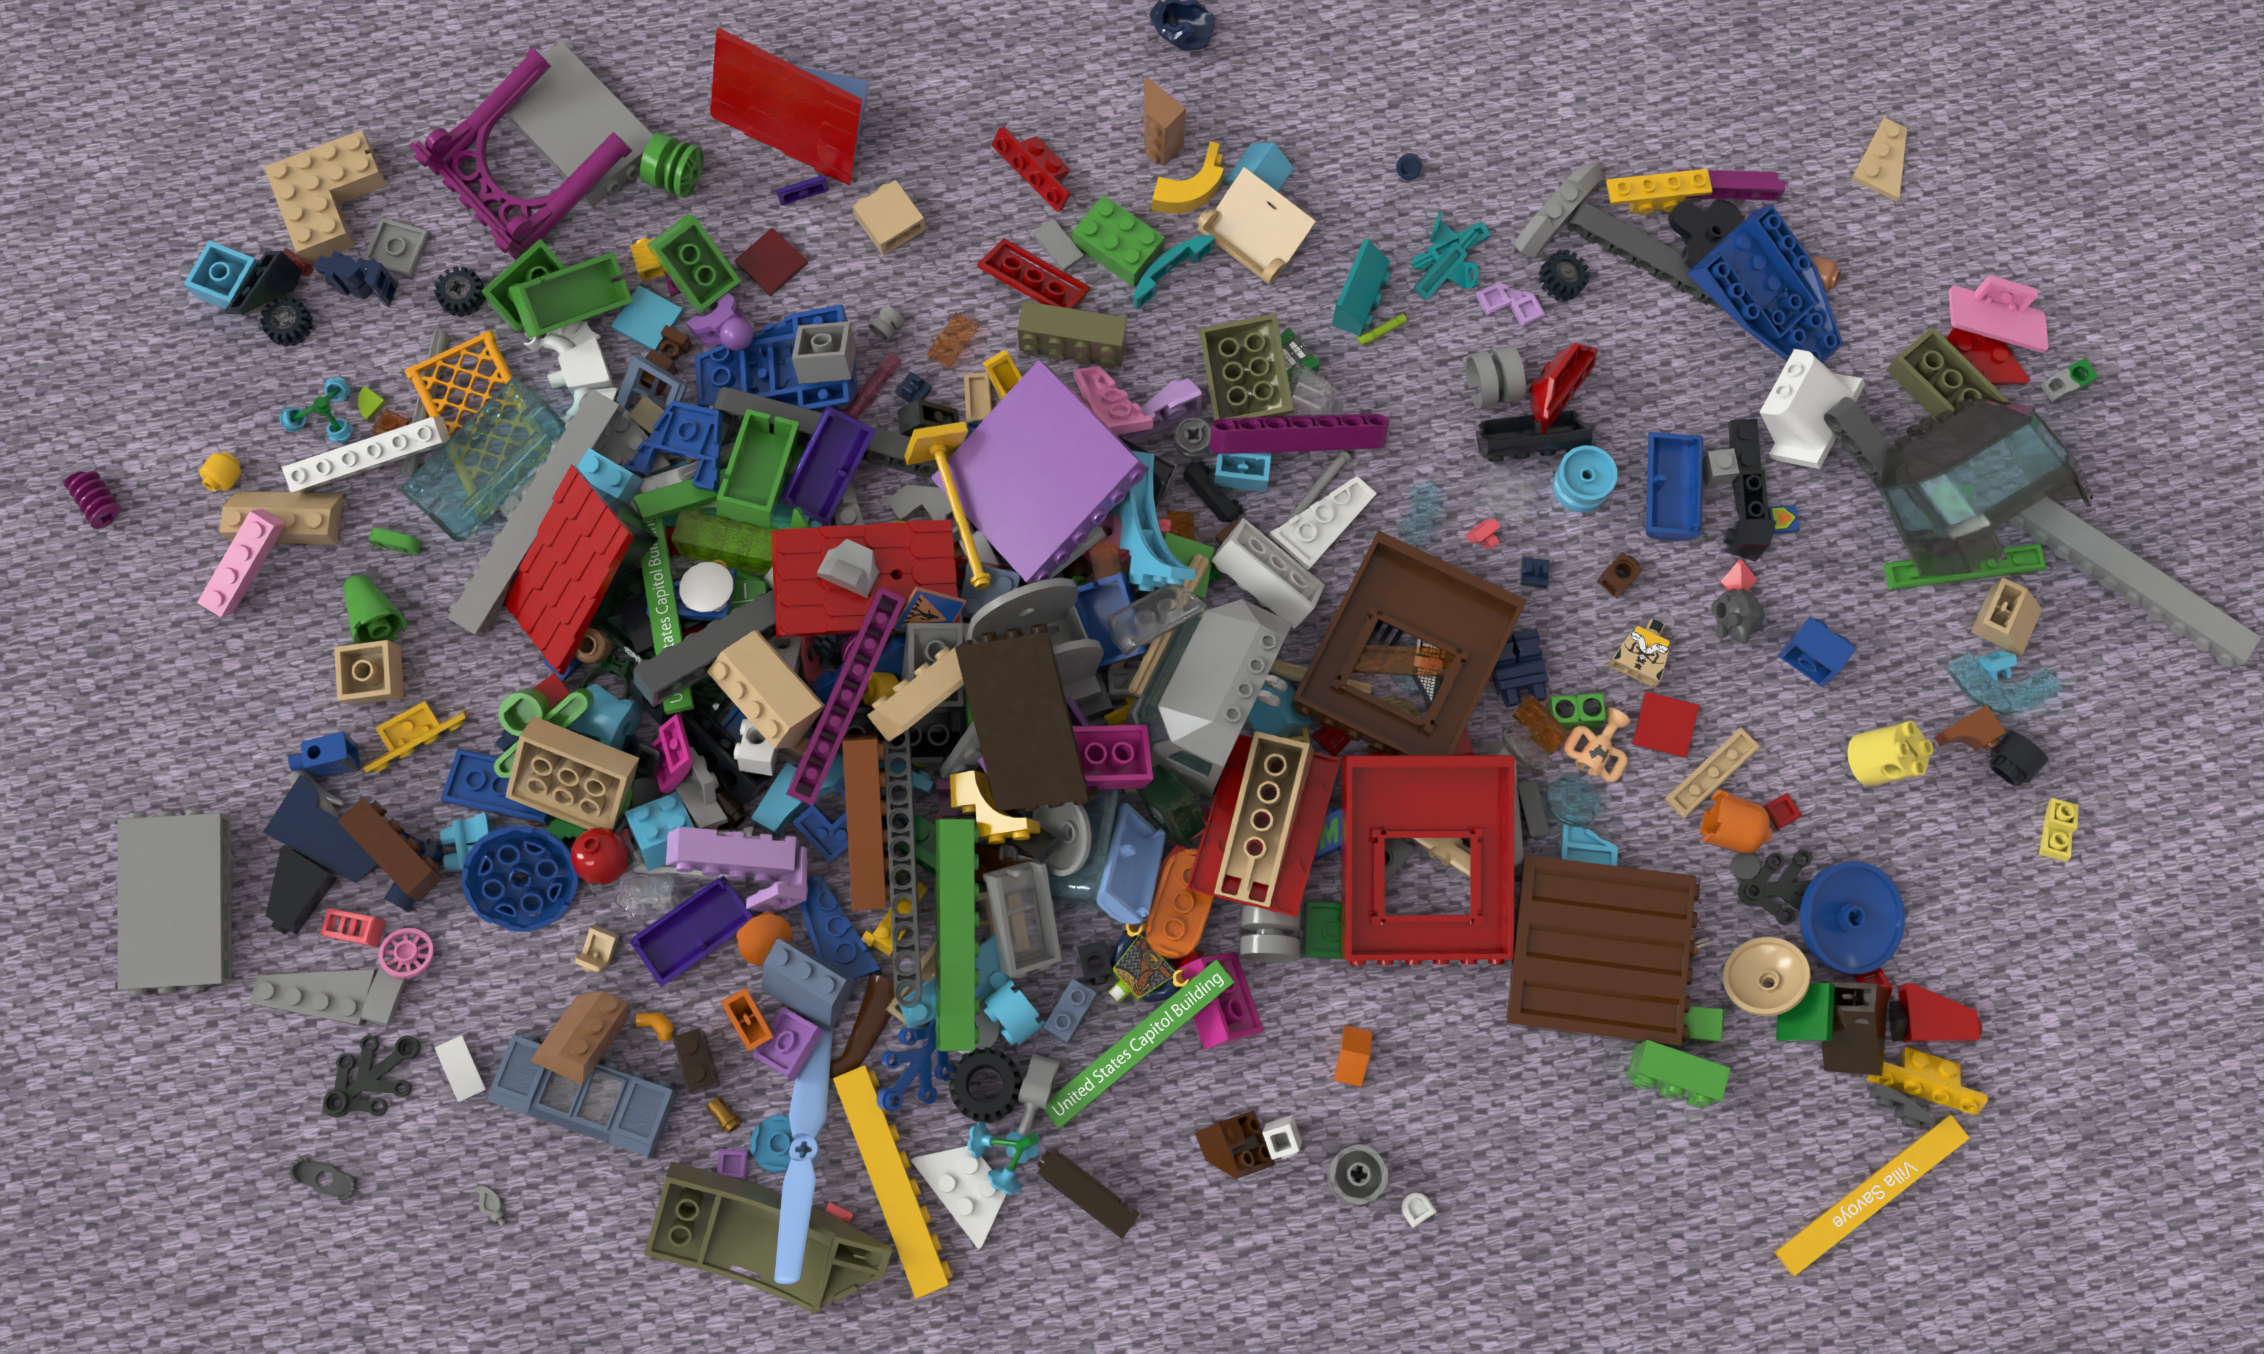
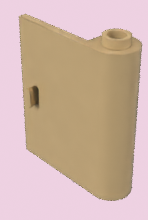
(1254, 230)

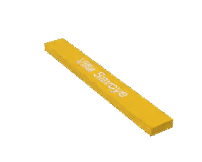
(1871, 1195)

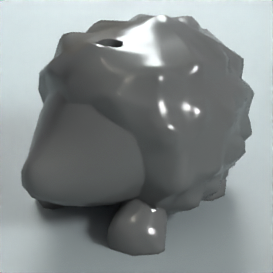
(1737, 614)

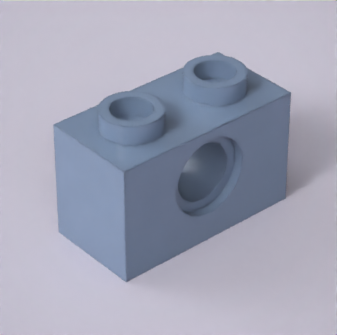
(1070, 1011)

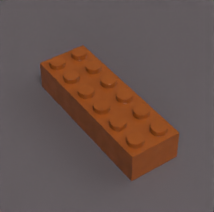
(865, 821)

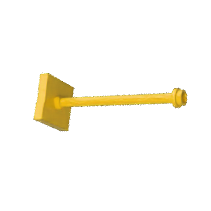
(939, 444)

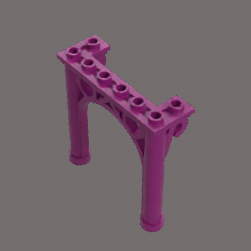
(447, 152)

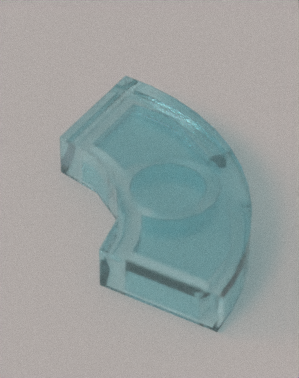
(1422, 514)

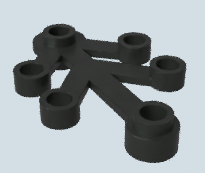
(1783, 888)
(368, 1078)

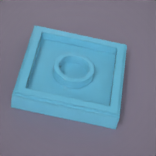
(646, 318)

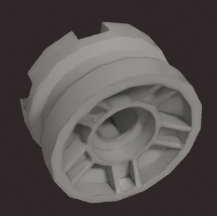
(1194, 447)

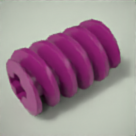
(93, 498)

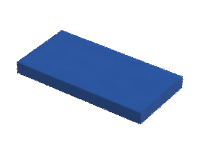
(478, 787)

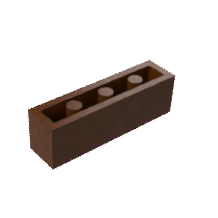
(391, 849)

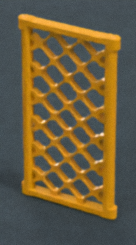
(413, 374)

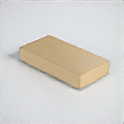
(977, 396)

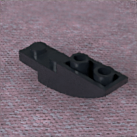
(1750, 483)

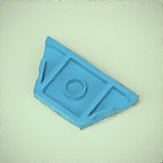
(1586, 846)

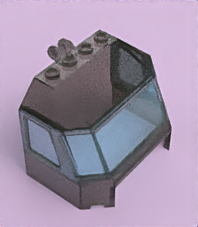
(1969, 475)

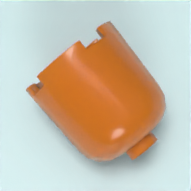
(1735, 824)

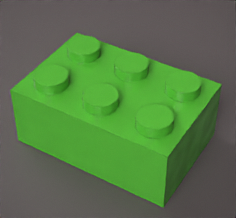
(1118, 240)
(694, 262)
(1677, 1074)

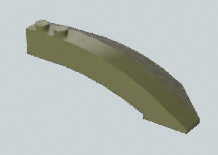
(725, 1222)

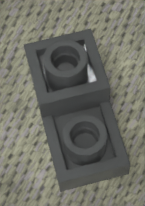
(1906, 1109)

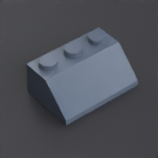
(806, 983)

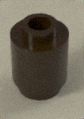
(731, 808)

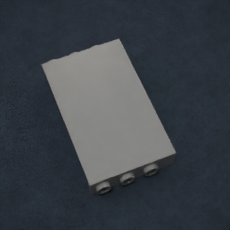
(572, 115)
(174, 901)

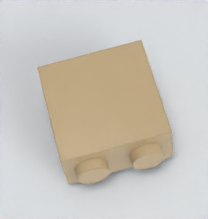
(889, 217)

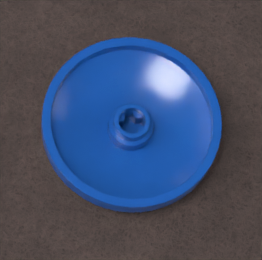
(1852, 917)

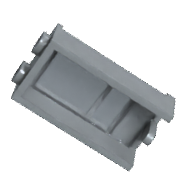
(1023, 918)

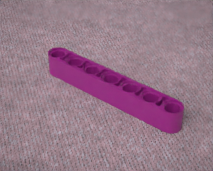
(1298, 433)

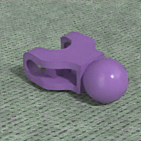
(723, 326)

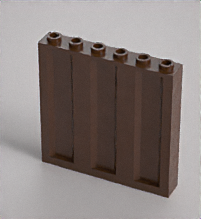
(1603, 951)

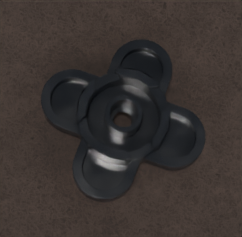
(1703, 229)

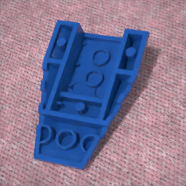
(768, 367)

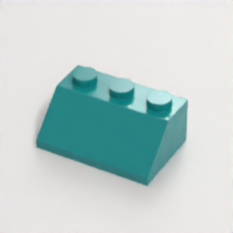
(1362, 289)

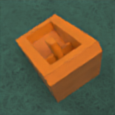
(747, 1019)
(1353, 1055)

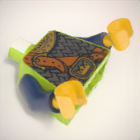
(1142, 970)

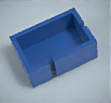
(1099, 602)

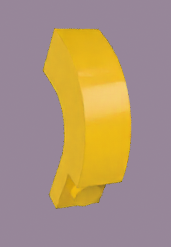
(1190, 194)

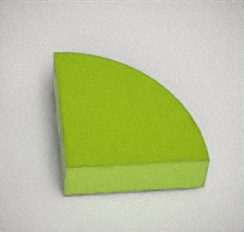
(369, 403)

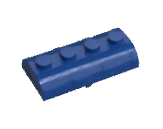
(1674, 486)

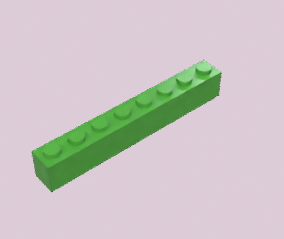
(956, 935)

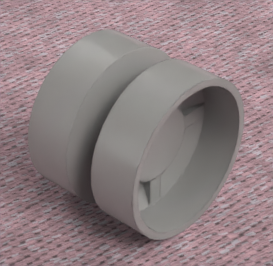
(1498, 376)
(1270, 941)

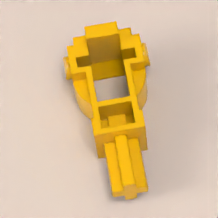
(882, 935)

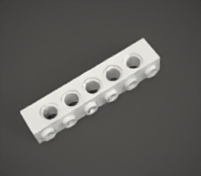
(366, 455)
(762, 757)

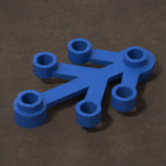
(920, 1063)

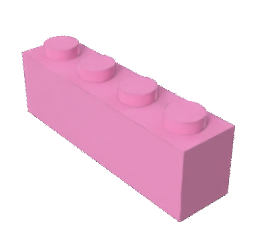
(241, 562)

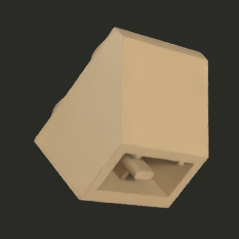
(2007, 616)

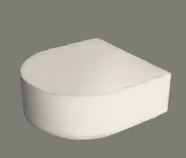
(1417, 1208)

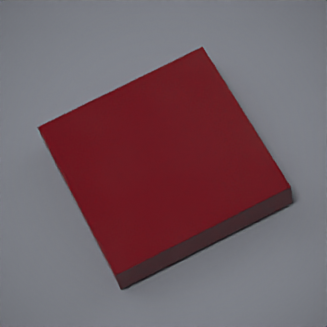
(771, 262)

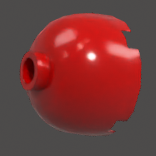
(599, 855)

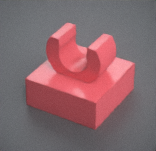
(1484, 533)

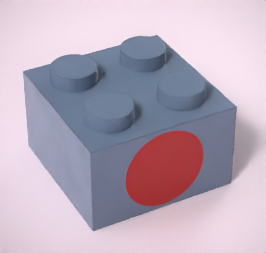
(1002, 581)

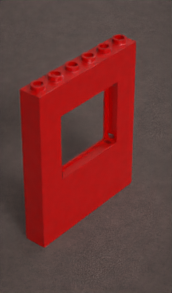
(1427, 800)

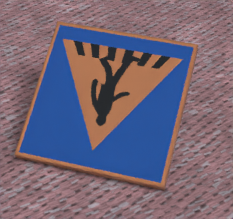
(928, 607)

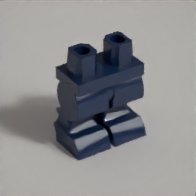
(357, 277)
(1524, 674)

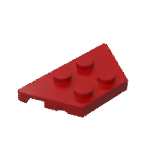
(1989, 357)

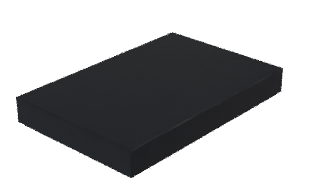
(639, 625)

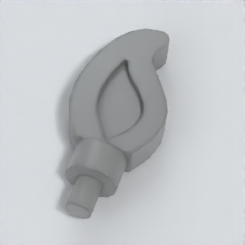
(490, 1204)

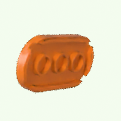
(1177, 913)

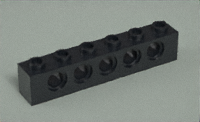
(714, 744)

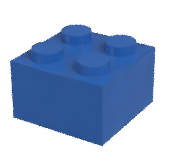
(1817, 651)

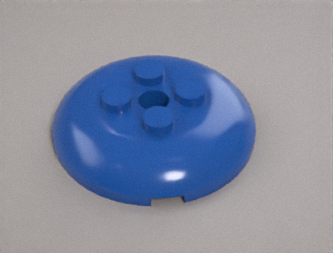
(509, 900)

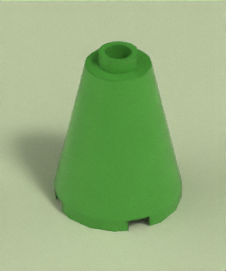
(370, 612)

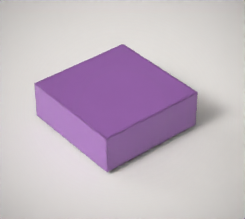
(733, 1163)

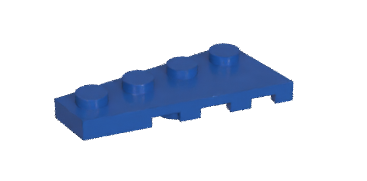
(833, 933)

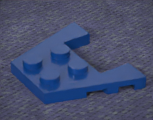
(687, 433)

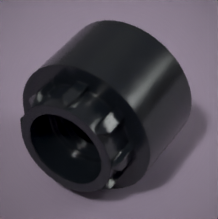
(2017, 759)

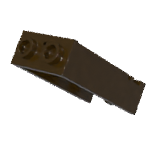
(1086, 1192)

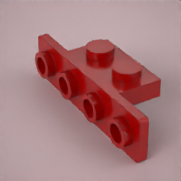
(1036, 165)

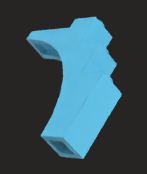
(1151, 559)
(779, 809)

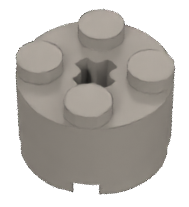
(1370, 1165)

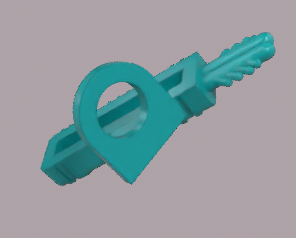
(1442, 238)
(1451, 267)

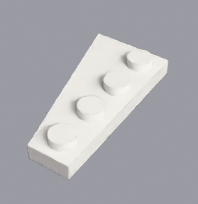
(1316, 528)

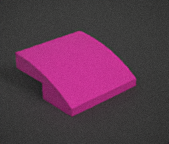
(676, 754)

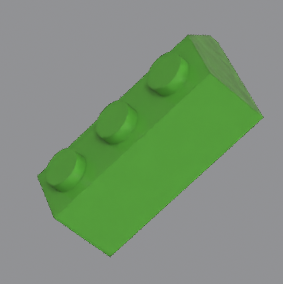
(531, 264)

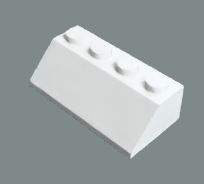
(1268, 573)

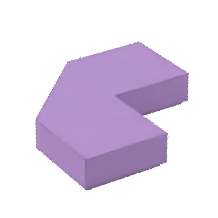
(1523, 304)

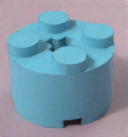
(1013, 1013)

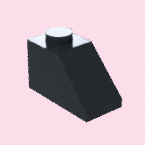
(1749, 538)

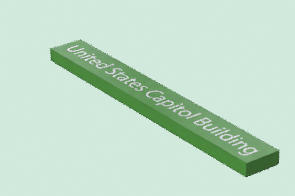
(663, 606)
(1138, 1043)

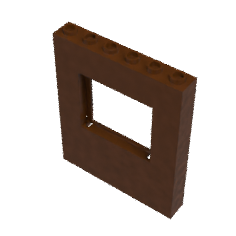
(1425, 601)

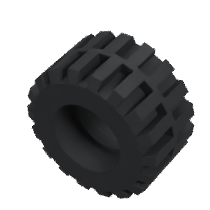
(973, 1062)

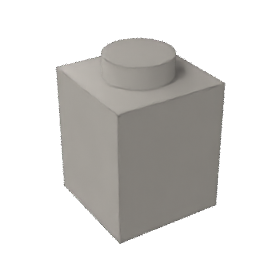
(1720, 467)

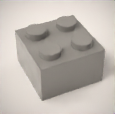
(824, 352)

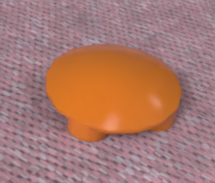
(760, 935)

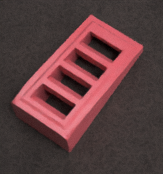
(370, 930)

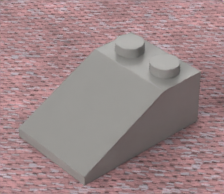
(924, 642)

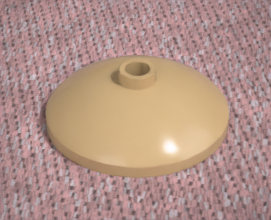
(1763, 962)

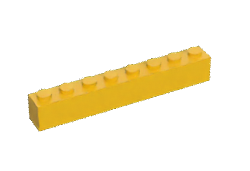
(892, 1183)

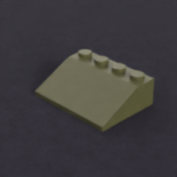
(1246, 368)

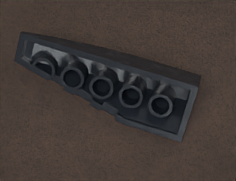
(931, 736)

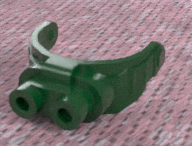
(614, 667)

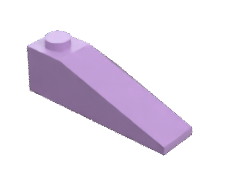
(1170, 406)

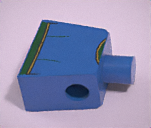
(327, 756)

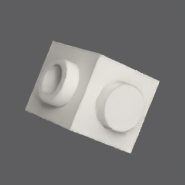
(1282, 1138)

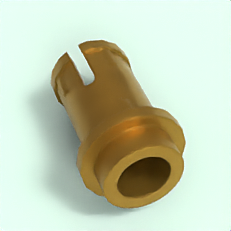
(723, 1114)

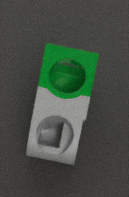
(2069, 381)

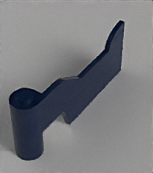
(323, 839)

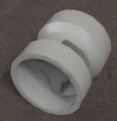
(886, 323)

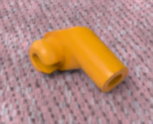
(658, 1022)

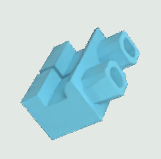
(464, 834)

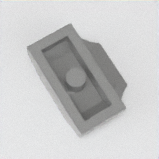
(850, 567)

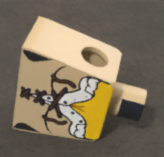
(1643, 654)

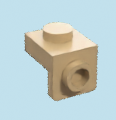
(597, 949)

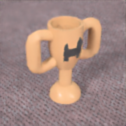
(1599, 747)

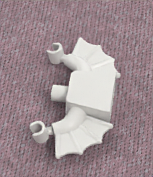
(580, 362)

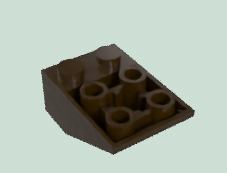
(1857, 1029)

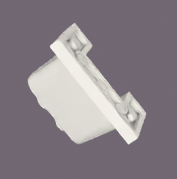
(1798, 407)

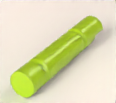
(1382, 329)

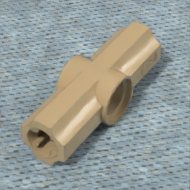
(1449, 851)

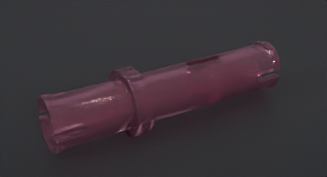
(865, 395)

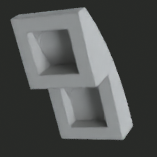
(383, 997)

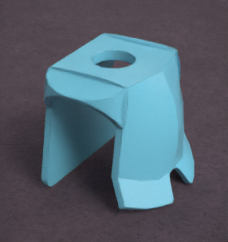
(608, 718)

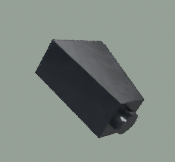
(296, 891)

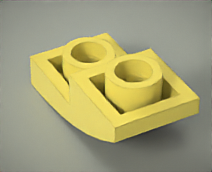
(2059, 825)

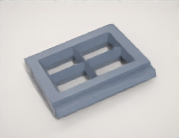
(632, 379)

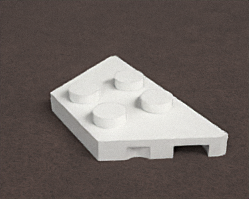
(963, 1189)

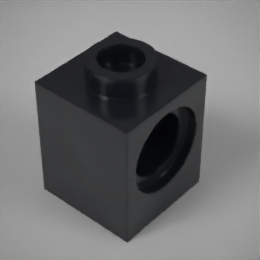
(1091, 951)

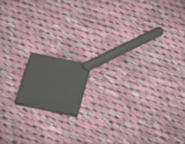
(644, 791)

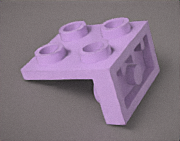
(784, 890)

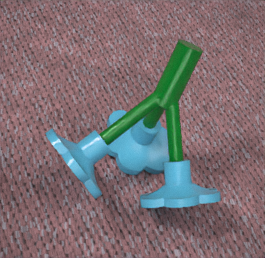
(1018, 1147)

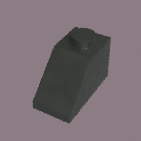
(924, 414)

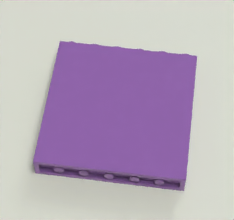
(1041, 473)

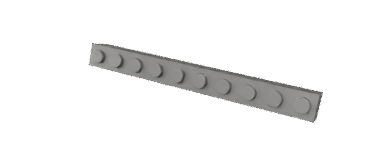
(498, 568)
(2138, 582)

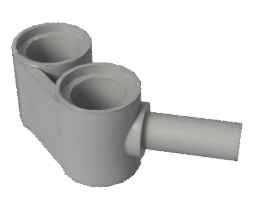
(1036, 1088)

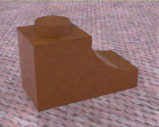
(1975, 730)

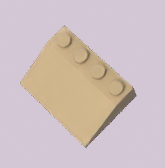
(570, 775)

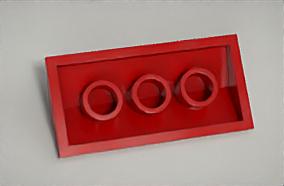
(1031, 279)

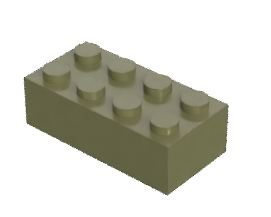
(1072, 334)
(1940, 374)

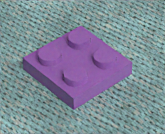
(791, 1043)

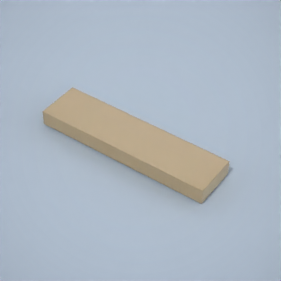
(1712, 773)

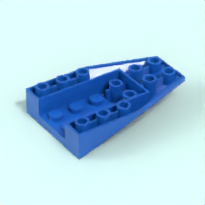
(1770, 287)

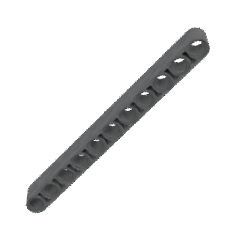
(900, 865)

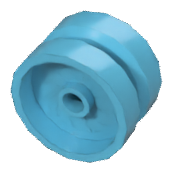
(1584, 479)

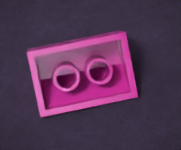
(1115, 756)
(1233, 1012)

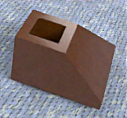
(1236, 1145)

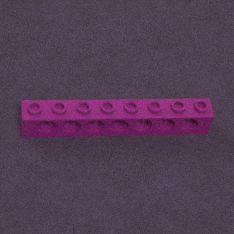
(845, 696)

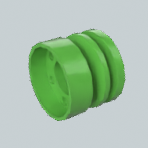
(671, 164)

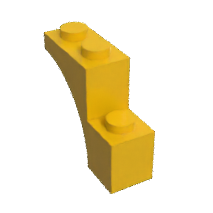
(1002, 373)
(973, 796)

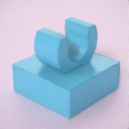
(1998, 661)

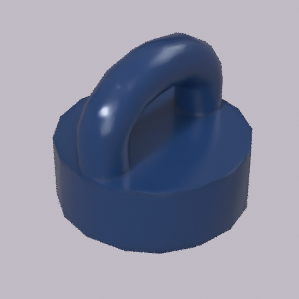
(1409, 166)

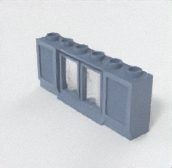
(606, 1107)

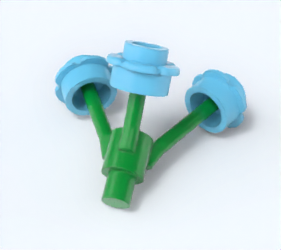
(337, 429)

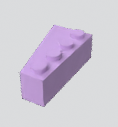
(730, 854)

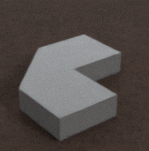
(915, 497)

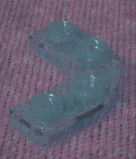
(1998, 696)

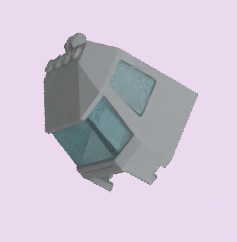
(1209, 688)

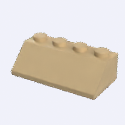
(308, 516)
(766, 690)
(919, 696)

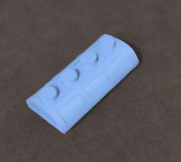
(1131, 867)

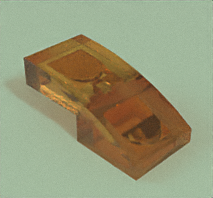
(953, 340)

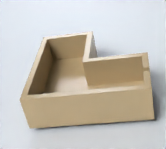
(314, 185)

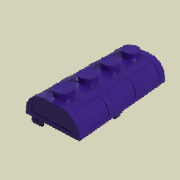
(827, 465)
(691, 930)

